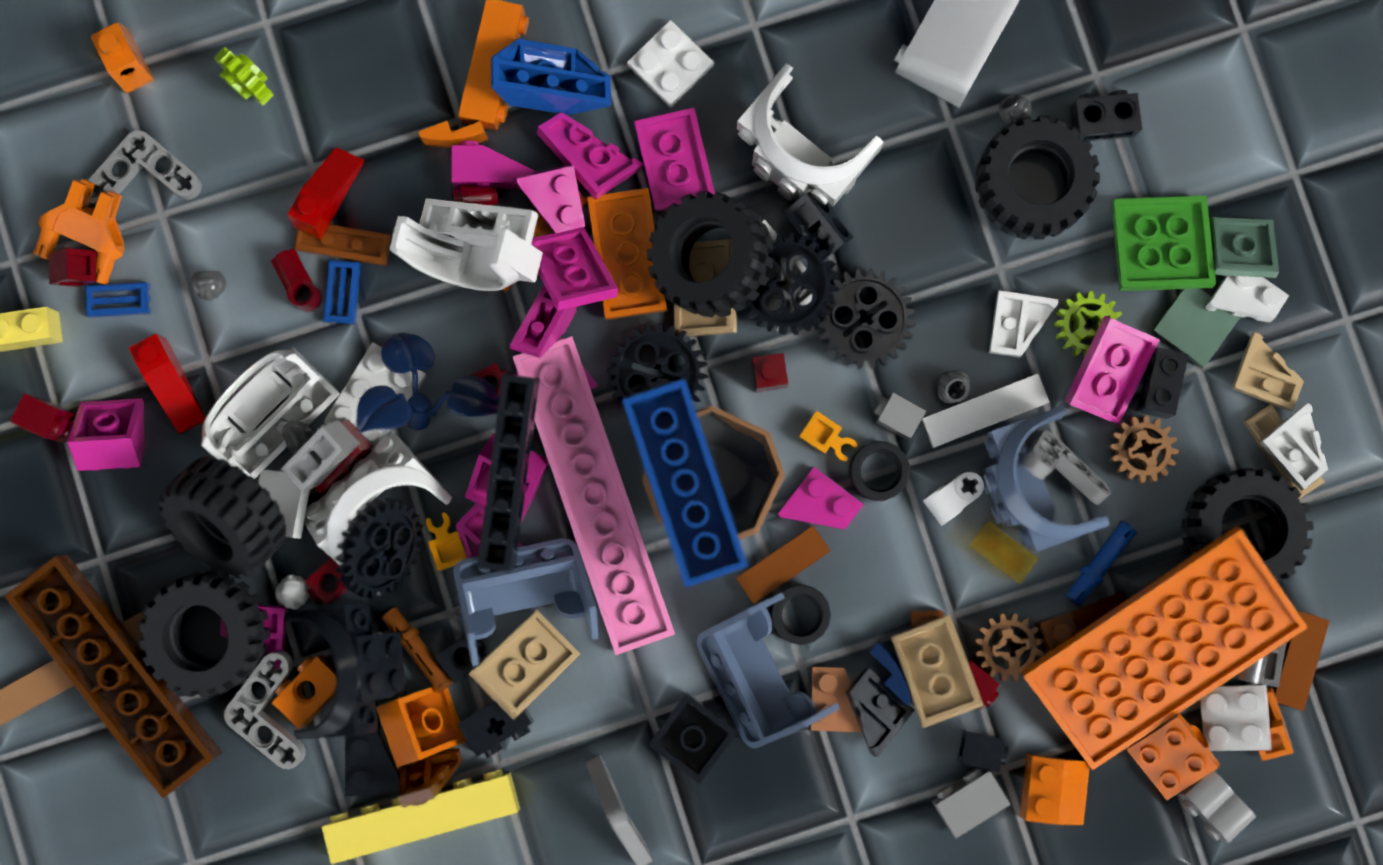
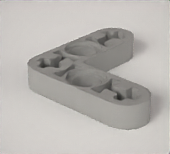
(145, 159)
(1050, 453)
(254, 710)
(616, 812)

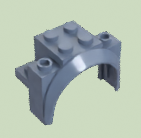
(1022, 496)

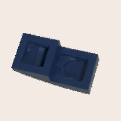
(896, 681)

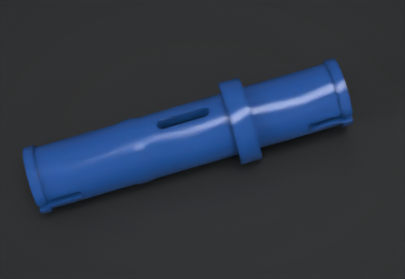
(1092, 573)

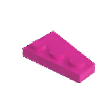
(595, 163)

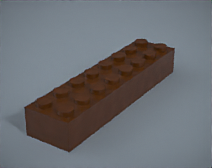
(111, 674)

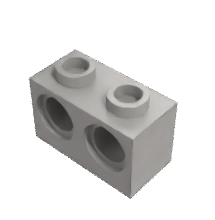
(320, 456)

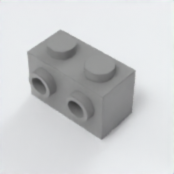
(970, 801)

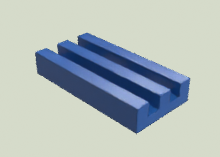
(354, 290)
(144, 299)

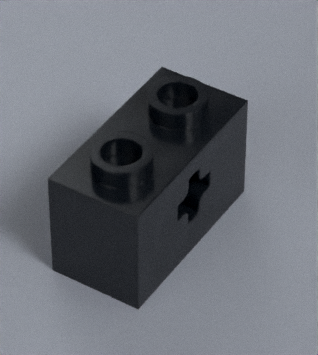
(480, 736)

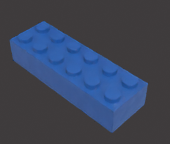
(685, 483)

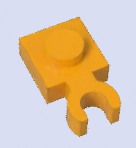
(823, 433)
(447, 547)

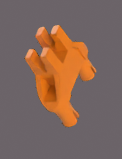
(88, 226)

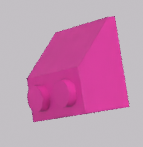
(108, 434)
(479, 481)

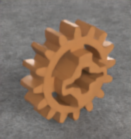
(1138, 438)
(1005, 632)

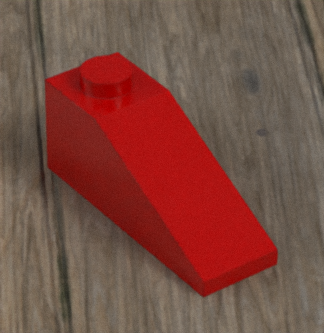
(324, 193)
(168, 382)

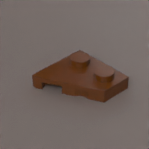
(426, 777)

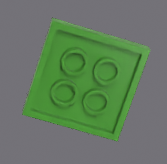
(1163, 243)

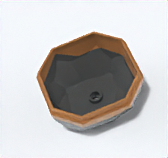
(745, 467)

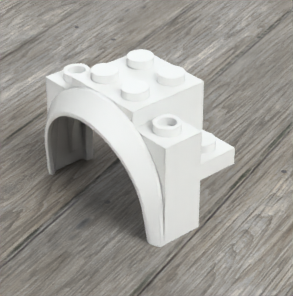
(793, 159)
(488, 247)

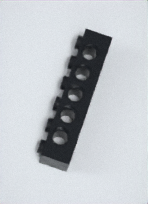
(508, 472)

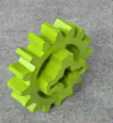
(243, 76)
(1080, 316)

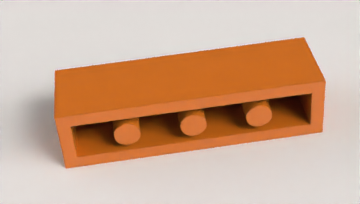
(499, 27)

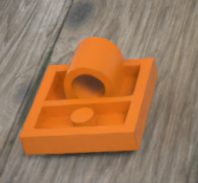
(1174, 756)

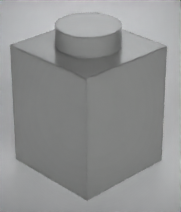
(899, 416)

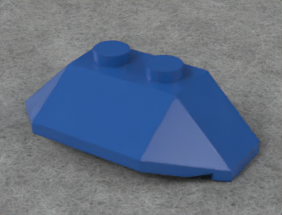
(549, 78)

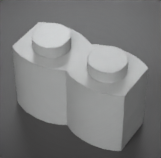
(1217, 806)

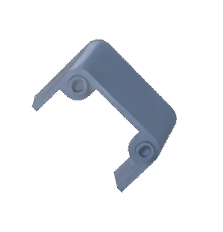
(542, 576)
(751, 679)

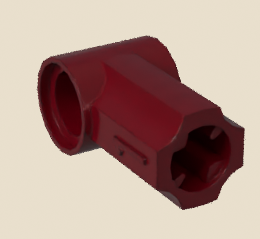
(296, 279)

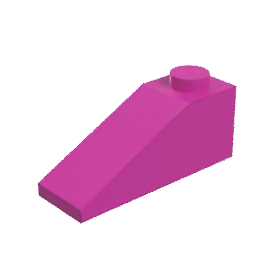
(482, 166)
(542, 326)

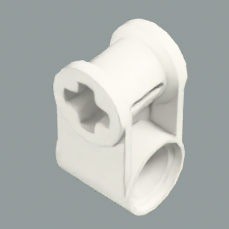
(949, 498)

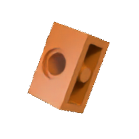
(290, 696)

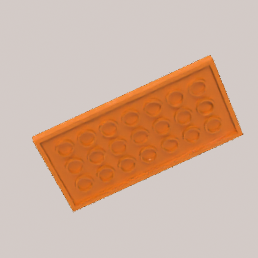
(1164, 648)

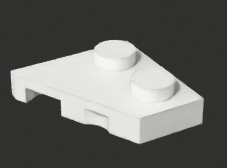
(1248, 297)
(1017, 321)
(1297, 448)

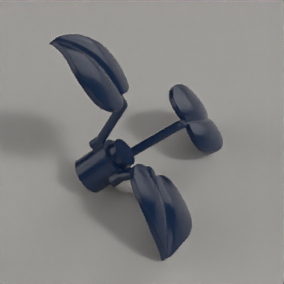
(384, 410)

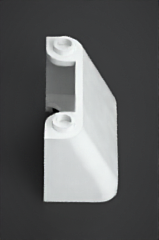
(953, 45)

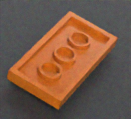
(621, 236)

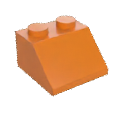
(420, 725)
(1054, 790)

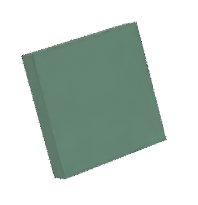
(1244, 247)
(1193, 328)

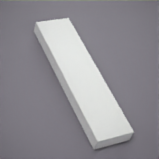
(985, 410)

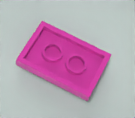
(673, 157)
(573, 269)
(1111, 370)

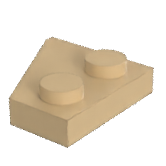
(1266, 376)

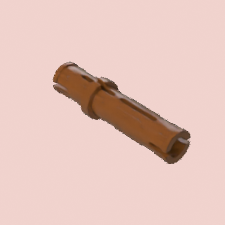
(417, 649)

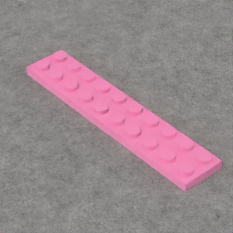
(595, 499)

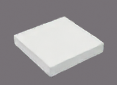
(288, 497)

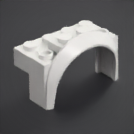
(253, 398)
(385, 467)

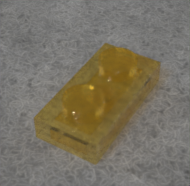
(1003, 552)

